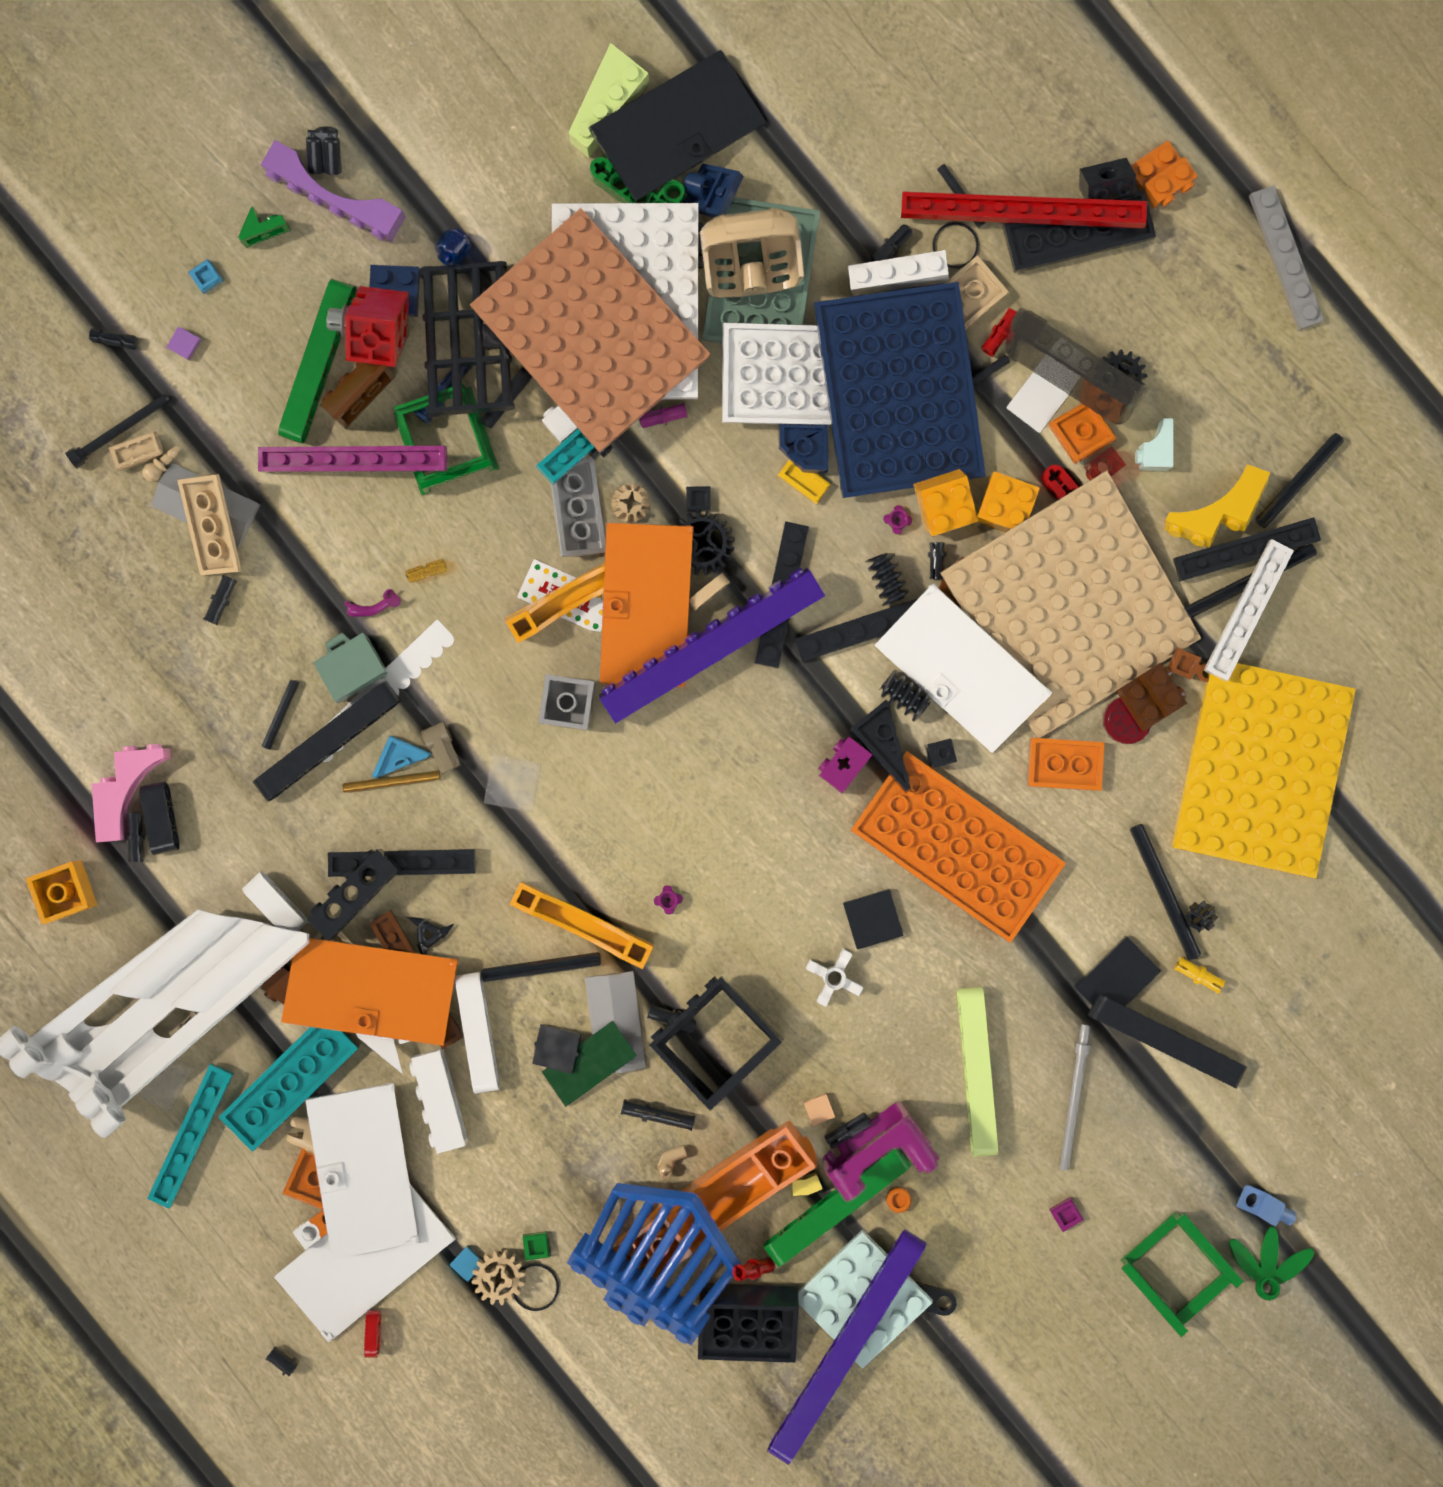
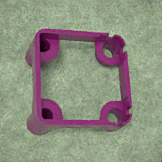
(900, 1133)

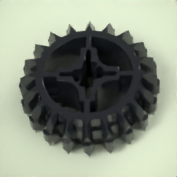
(721, 553)

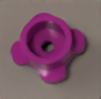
(898, 512)
(668, 907)

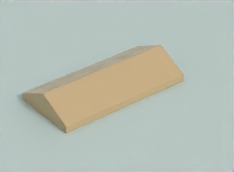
(209, 524)

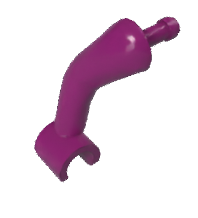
(390, 599)

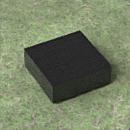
(698, 498)

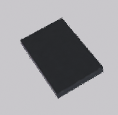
(1119, 974)

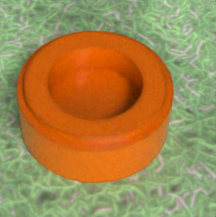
(898, 1199)

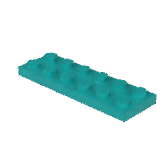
(287, 1084)

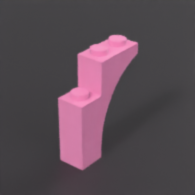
(113, 798)

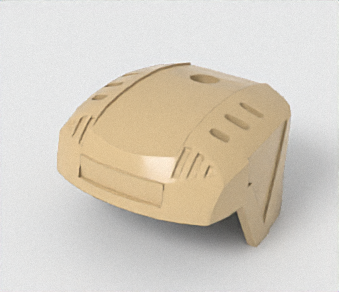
(775, 230)

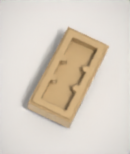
(136, 451)

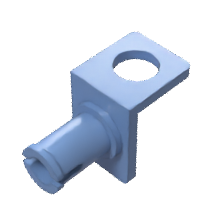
(1266, 1207)

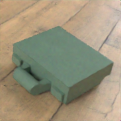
(349, 666)

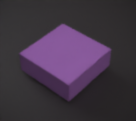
(183, 343)

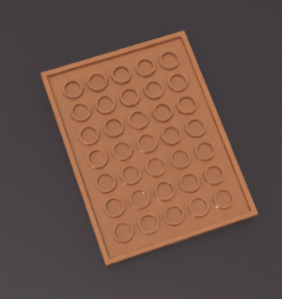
(590, 330)

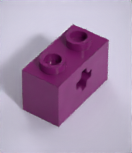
(857, 758)

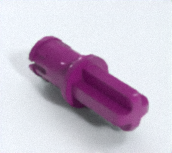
(663, 415)

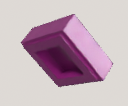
(1066, 1214)

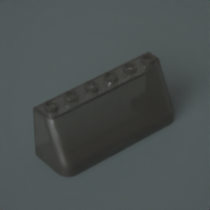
(1073, 368)

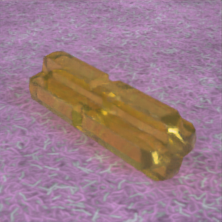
(421, 572)

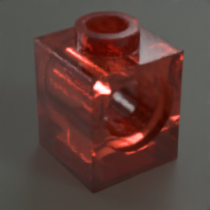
(1110, 458)

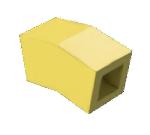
(806, 1185)

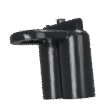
(323, 151)

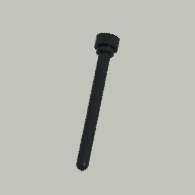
(79, 455)

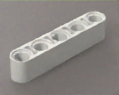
(477, 1032)

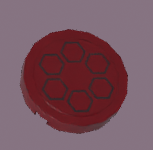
(1121, 724)

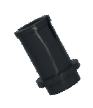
(282, 1361)

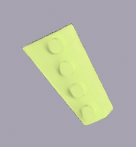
(613, 87)

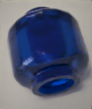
(453, 247)

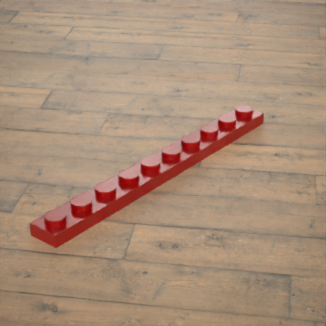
(1024, 209)

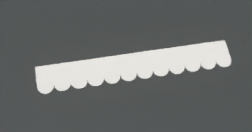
(408, 662)

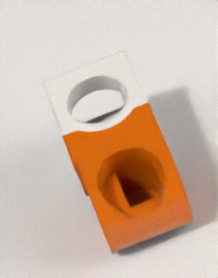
(311, 1230)

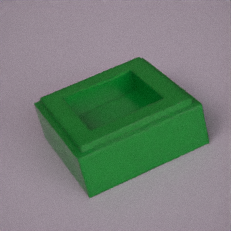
(536, 1245)

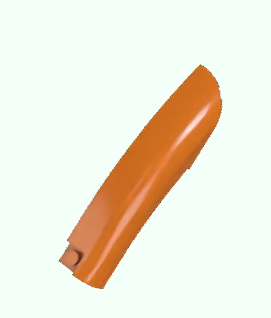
(735, 1187)

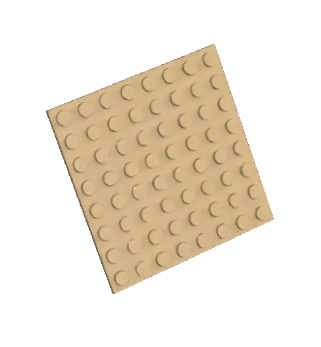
(1074, 600)

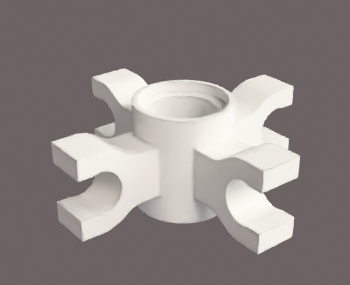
(844, 982)

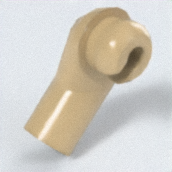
(668, 1160)

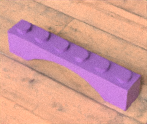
(375, 215)

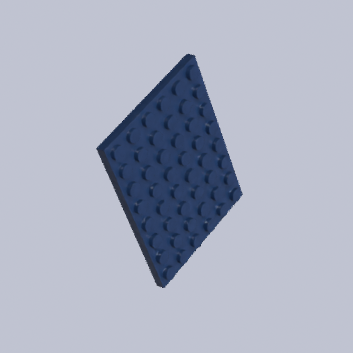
(899, 388)

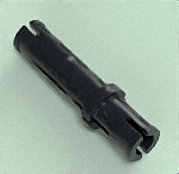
(629, 1107)

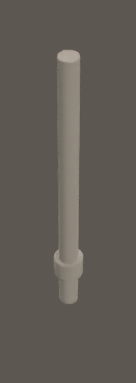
(1082, 1049)

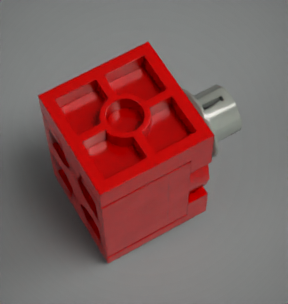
(373, 325)

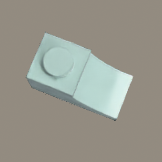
(1159, 452)

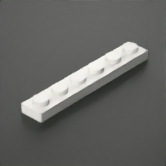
(1248, 610)

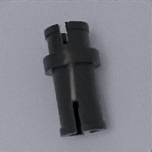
(937, 560)

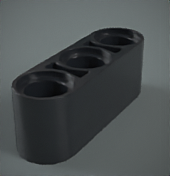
(159, 818)

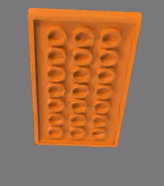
(959, 848)

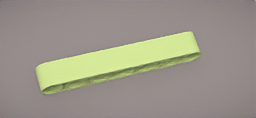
(977, 1071)

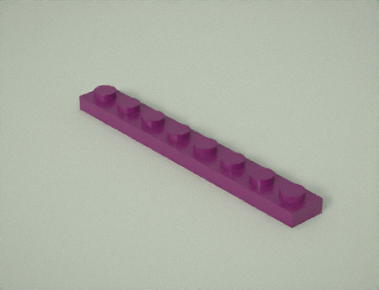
(352, 459)

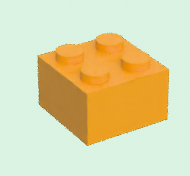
(945, 502)
(1006, 502)
(61, 892)

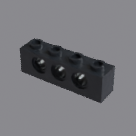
(321, 915)

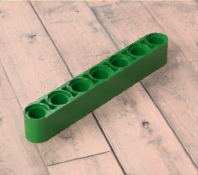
(314, 365)
(834, 1208)

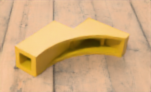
(1232, 510)

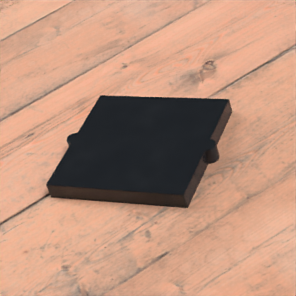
(556, 1048)

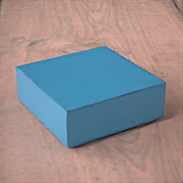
(205, 276)
(465, 1263)

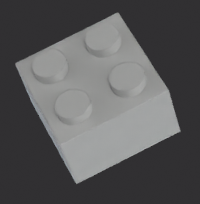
(567, 702)

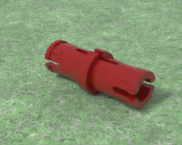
(999, 333)
(753, 1269)

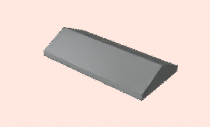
(169, 500)
(579, 511)
(615, 999)

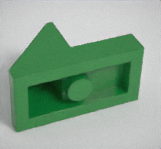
(255, 231)

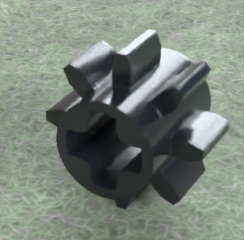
(1201, 916)

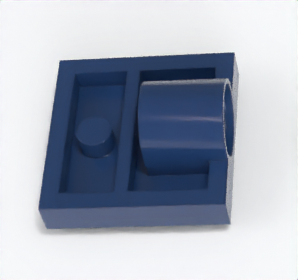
(712, 189)

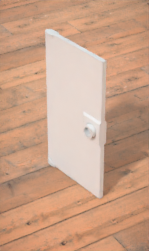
(963, 668)
(362, 1171)
(344, 1289)

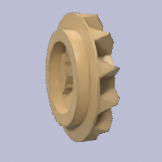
(637, 512)

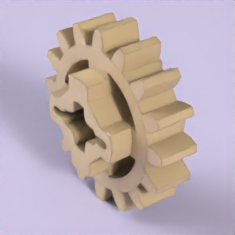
(489, 1275)

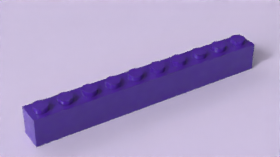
(711, 645)

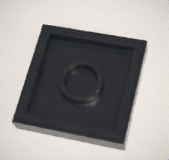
(873, 919)

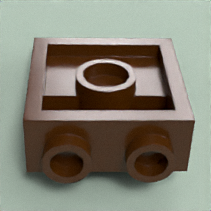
(1152, 696)

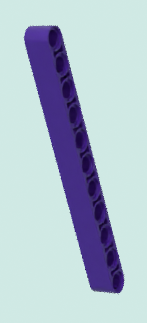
(846, 1346)

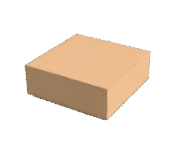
(819, 1109)

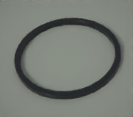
(963, 225)
(557, 1288)

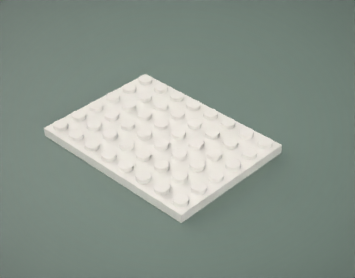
(662, 248)

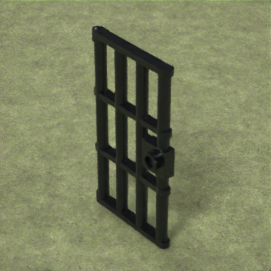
(483, 338)

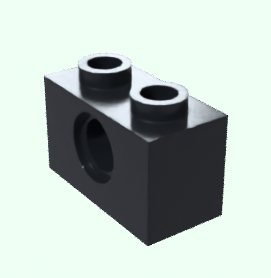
(1107, 180)

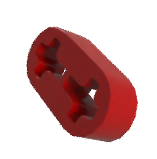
(1065, 480)
(372, 1334)

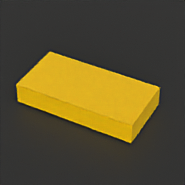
(808, 484)

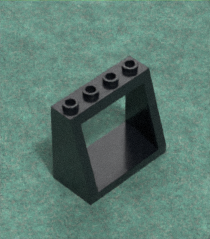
(679, 1020)

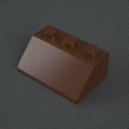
(356, 392)

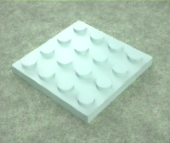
(841, 1283)

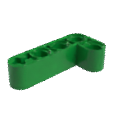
(623, 195)

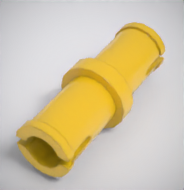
(1199, 975)

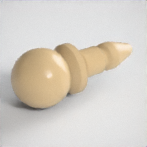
(153, 471)

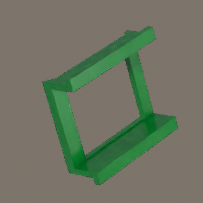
(486, 461)
(1227, 1276)

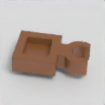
(1187, 665)

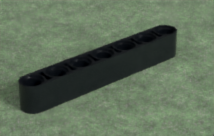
(326, 741)
(1167, 1040)

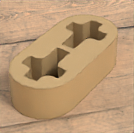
(708, 592)

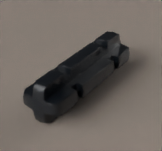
(113, 338)

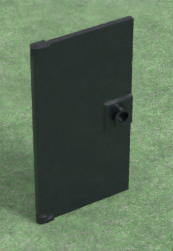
(677, 125)

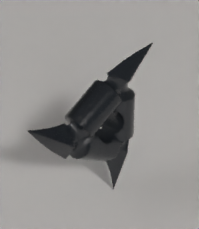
(422, 926)

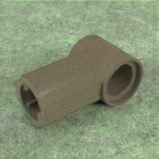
(439, 743)

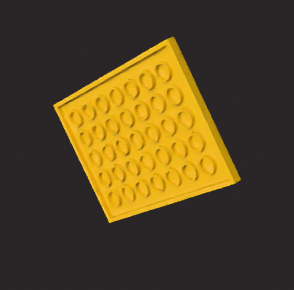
(1264, 769)

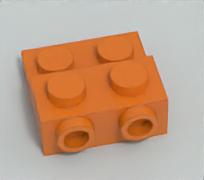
(1163, 175)

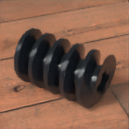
(887, 578)
(905, 695)

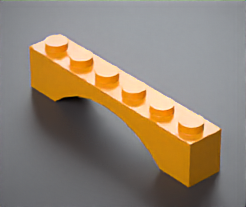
(555, 604)
(581, 923)

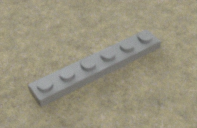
(1286, 258)

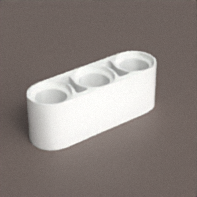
(274, 903)

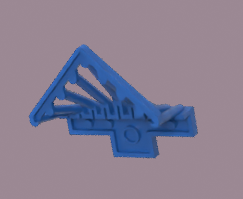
(634, 1289)

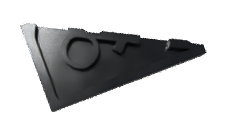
(879, 737)

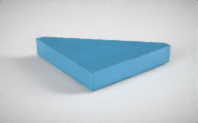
(398, 755)

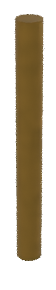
(391, 781)

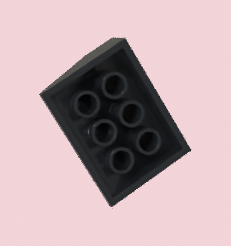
(751, 1324)

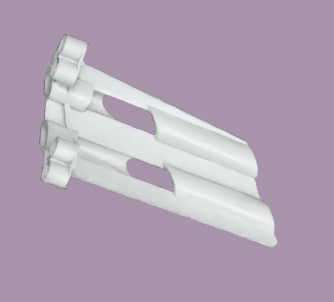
(197, 966)

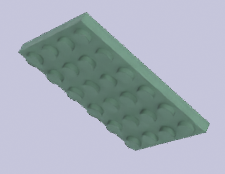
(778, 307)

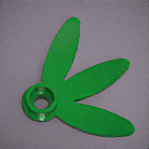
(1268, 1260)

